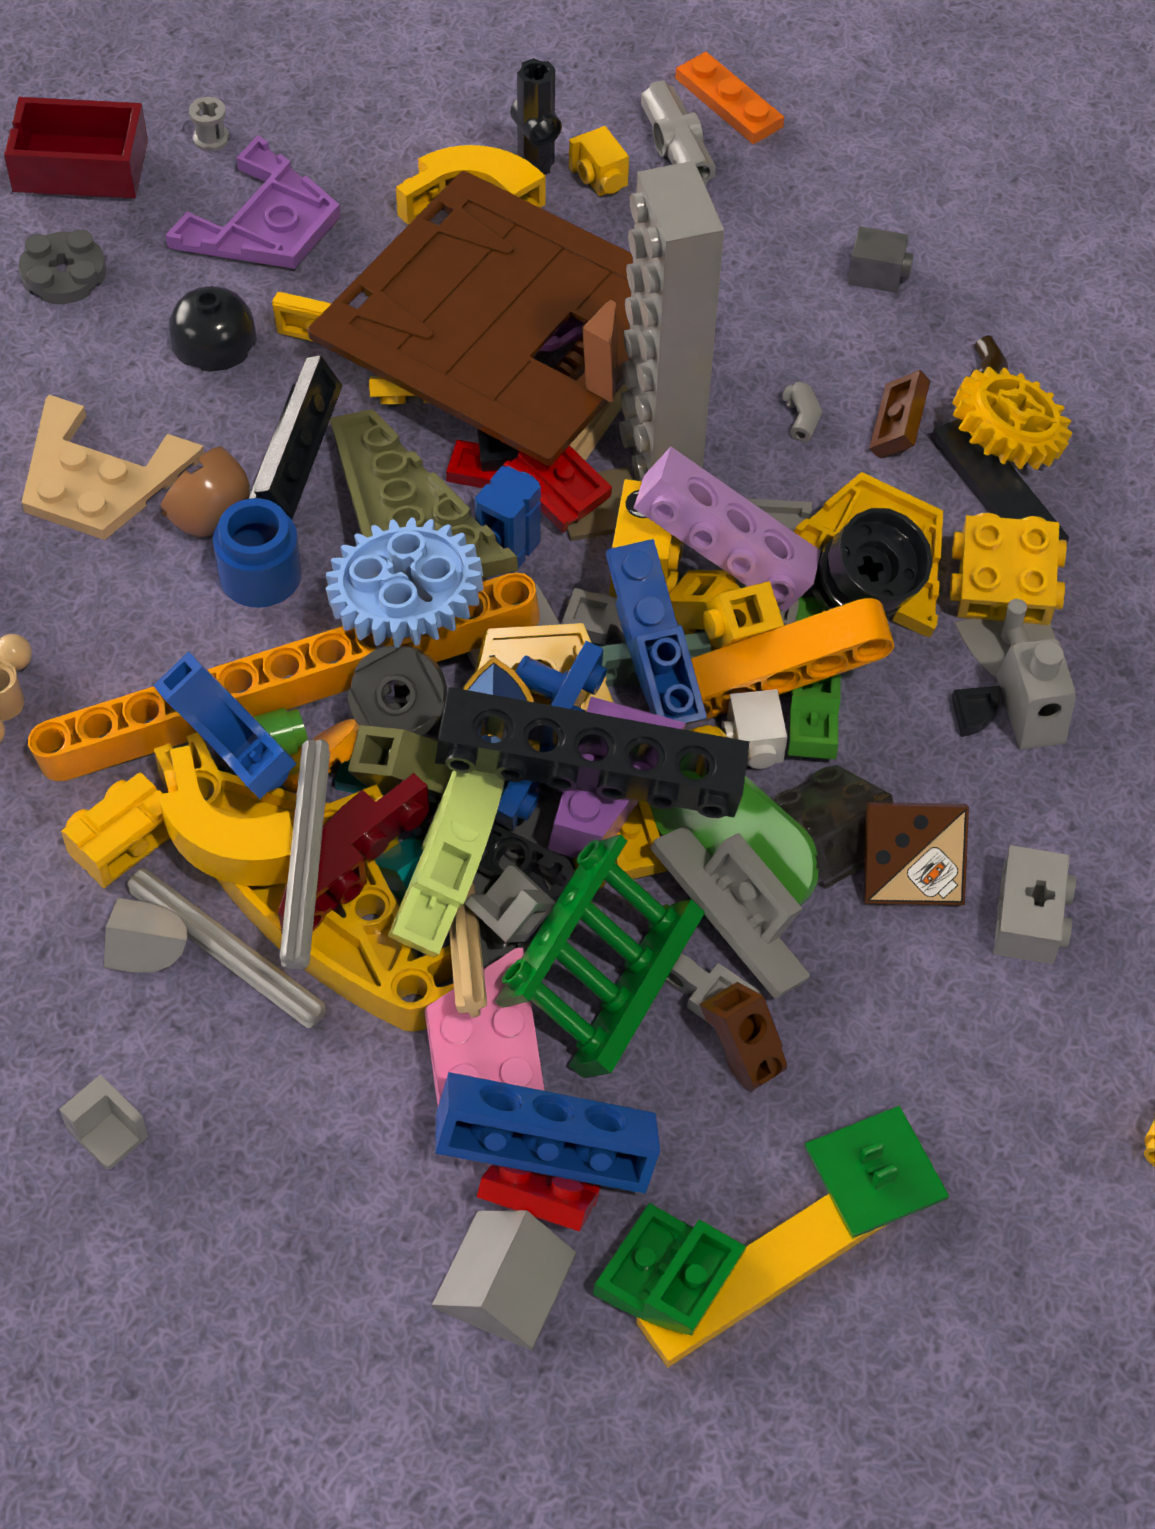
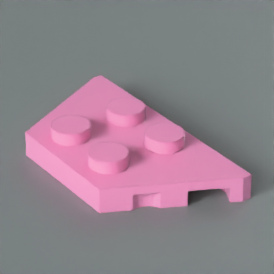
(492, 1046)

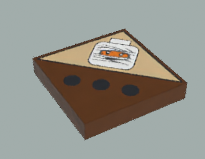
(915, 853)

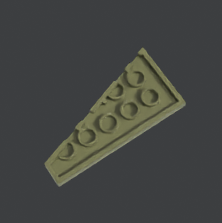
(393, 484)

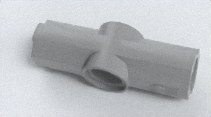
(675, 130)

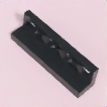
(298, 436)

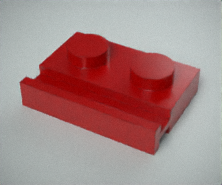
(567, 487)
(542, 1195)

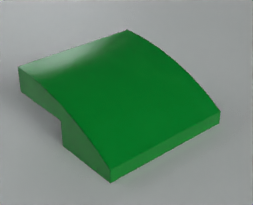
(669, 1270)

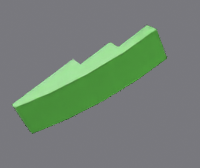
(814, 707)

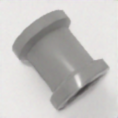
(209, 123)

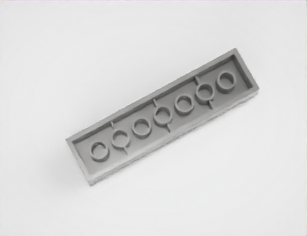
(670, 315)

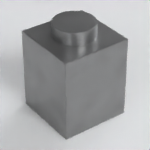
(880, 259)

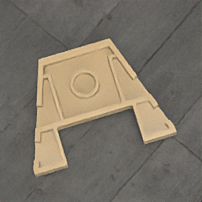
(90, 487)

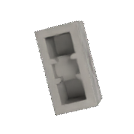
(1029, 880)

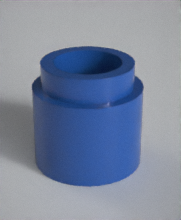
(257, 553)

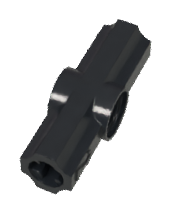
(535, 114)

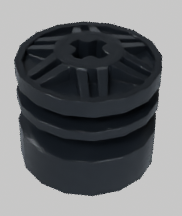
(873, 557)

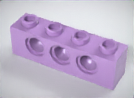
(726, 528)

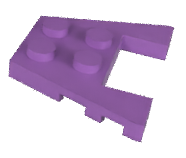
(273, 226)

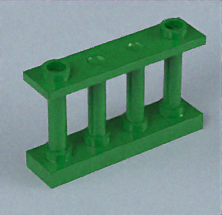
(645, 963)

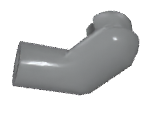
(808, 407)

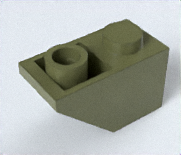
(392, 755)

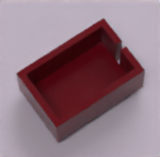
(76, 147)

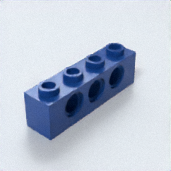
(546, 1133)

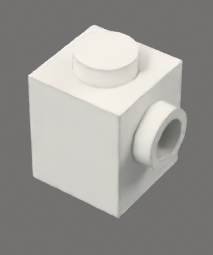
(760, 720)

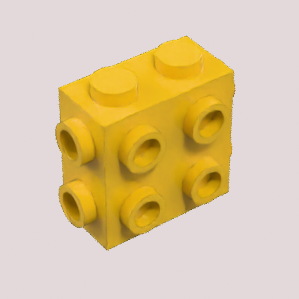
(1008, 562)

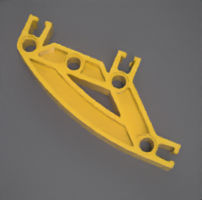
(346, 951)

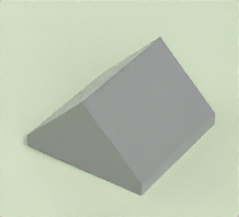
(506, 1276)

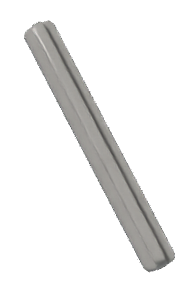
(305, 855)
(231, 950)

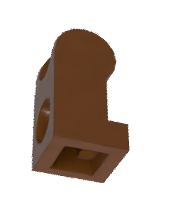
(746, 1034)

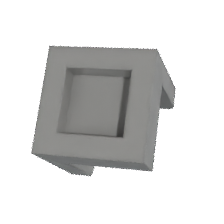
(512, 905)
(104, 1122)

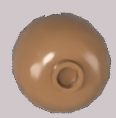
(201, 497)

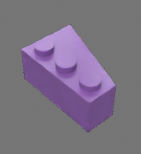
(585, 814)

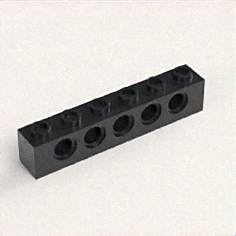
(616, 740)

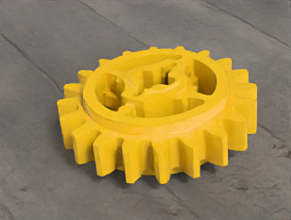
(1012, 418)

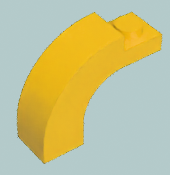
(488, 163)
(220, 845)

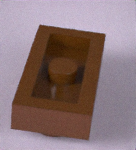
(900, 414)

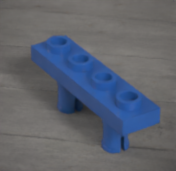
(564, 691)

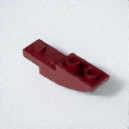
(358, 834)

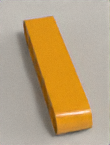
(795, 654)

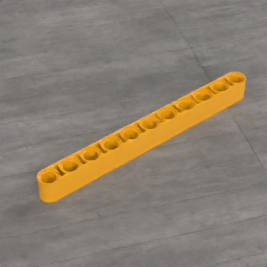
(263, 676)

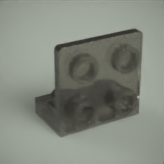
(834, 815)

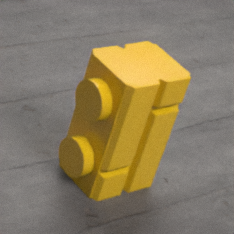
(117, 830)

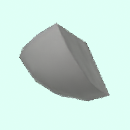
(143, 937)

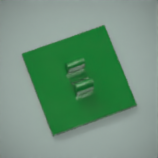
(876, 1171)

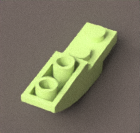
(448, 860)

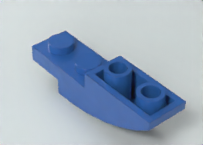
(652, 633)

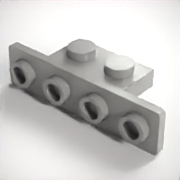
(740, 901)

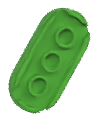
(764, 826)

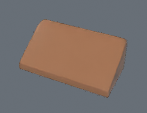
(601, 352)

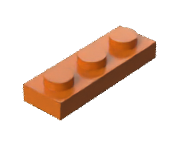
(729, 97)

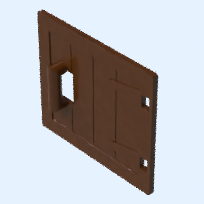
(470, 306)

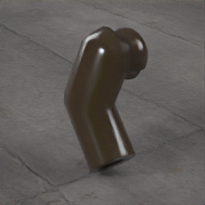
(990, 355)

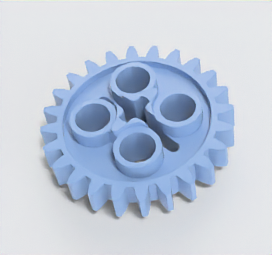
(404, 582)

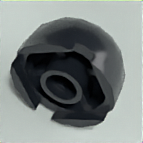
(212, 328)

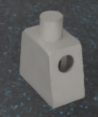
(1034, 678)

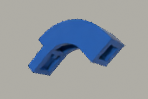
(225, 725)

